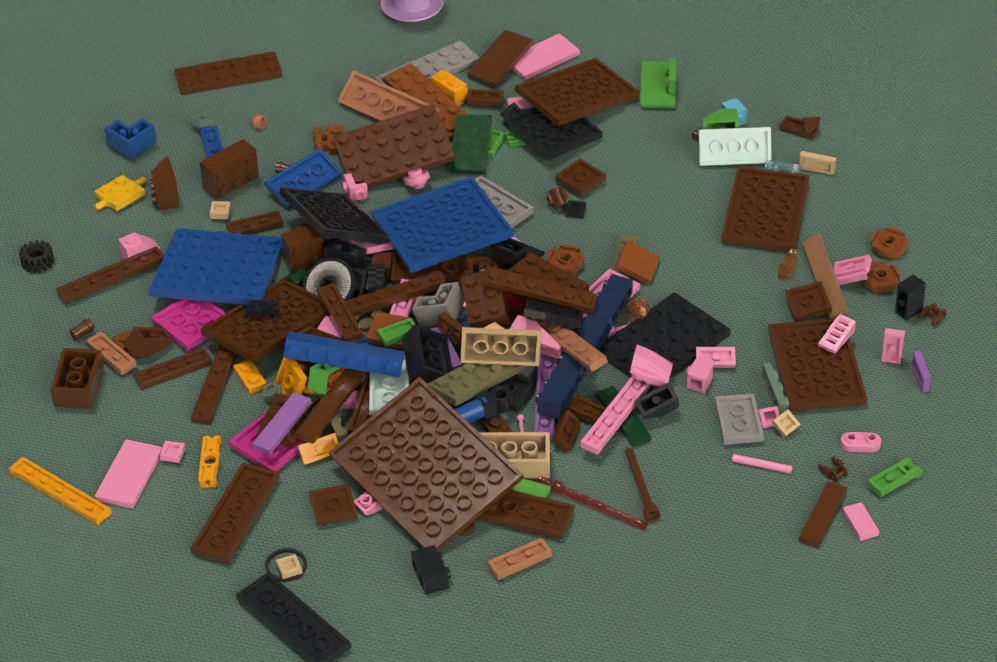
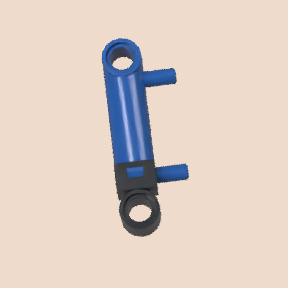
(486, 405)

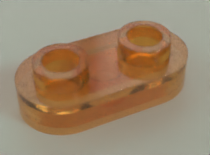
(638, 307)

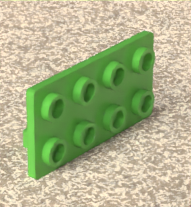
(658, 84)

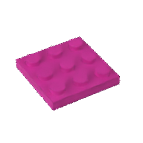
(185, 319)
(279, 457)

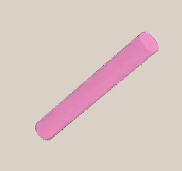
(762, 463)

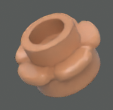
(258, 121)

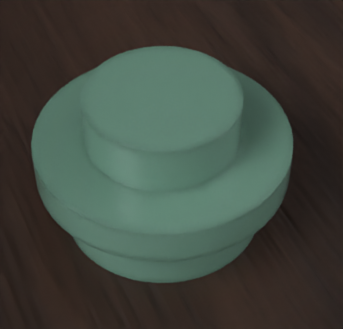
(270, 390)

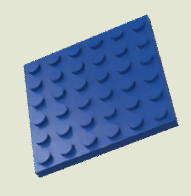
(442, 224)
(217, 266)

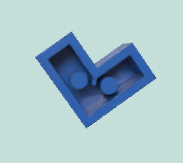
(132, 139)

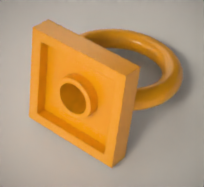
(292, 377)

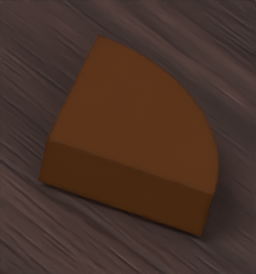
(810, 123)

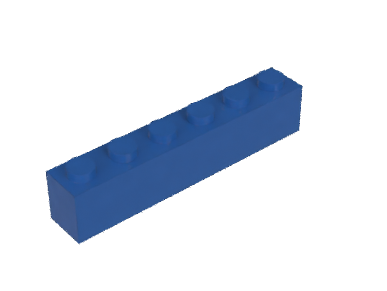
(344, 354)

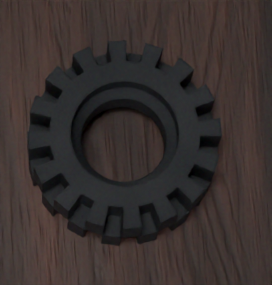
(30, 262)
(376, 277)

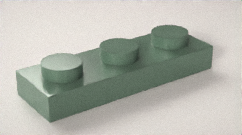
(774, 388)

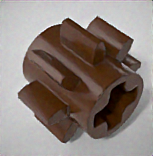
(557, 197)

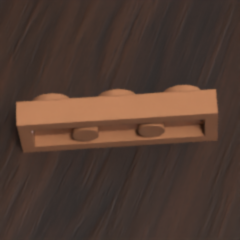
(111, 353)
(519, 558)

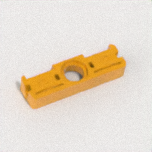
(208, 472)

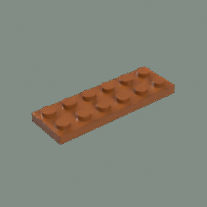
(414, 83)

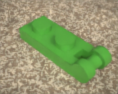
(894, 477)

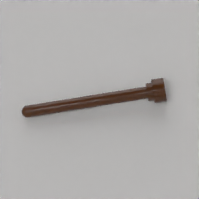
(650, 511)

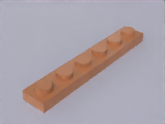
(575, 345)

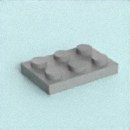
(739, 419)

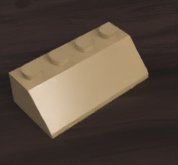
(500, 346)

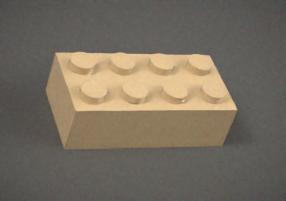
(525, 450)

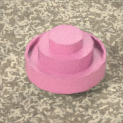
(417, 178)

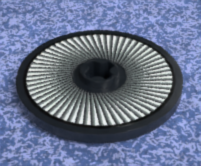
(333, 271)

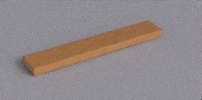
(824, 272)

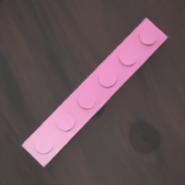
(614, 416)

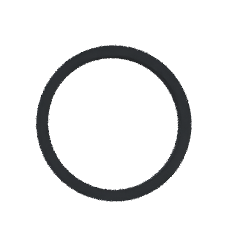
(283, 551)

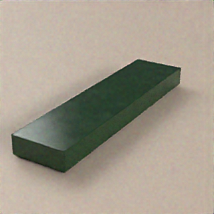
(631, 427)

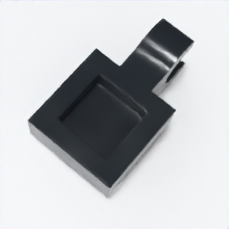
(260, 308)

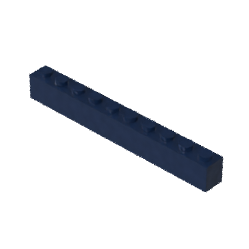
(594, 330)

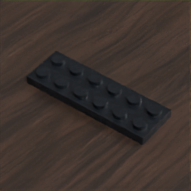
(293, 620)

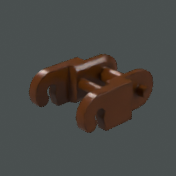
(929, 310)
(829, 473)

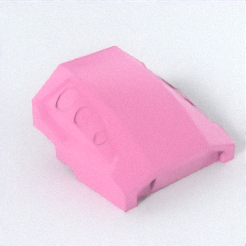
(650, 367)

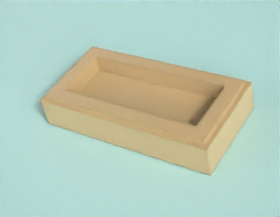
(817, 163)

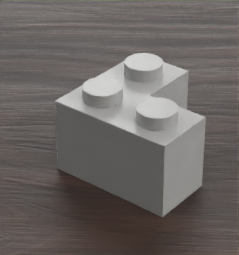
(447, 299)

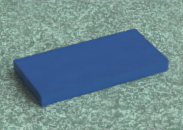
(309, 174)

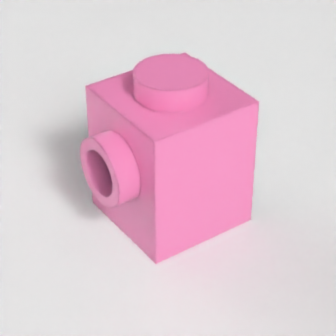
(699, 376)

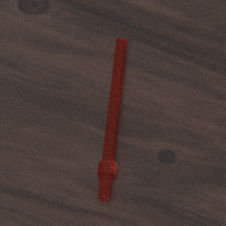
(558, 487)

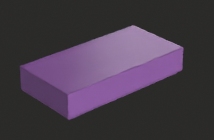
(921, 371)

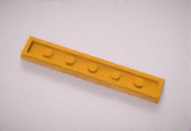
(60, 490)

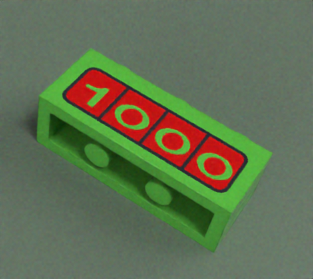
(323, 377)

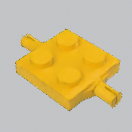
(119, 193)

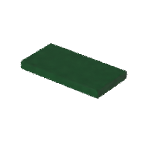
(471, 144)

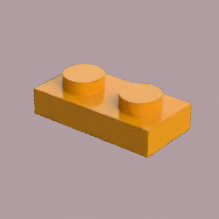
(249, 376)
(313, 452)

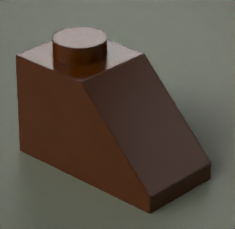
(147, 341)

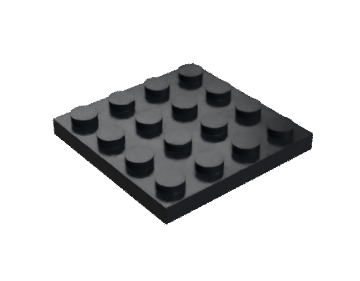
(547, 137)

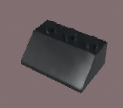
(426, 354)

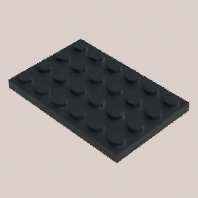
(334, 215)
(670, 330)

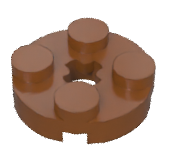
(893, 250)
(570, 252)
(889, 277)

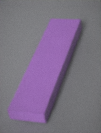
(281, 423)

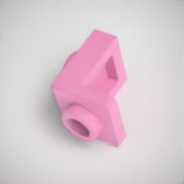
(354, 191)

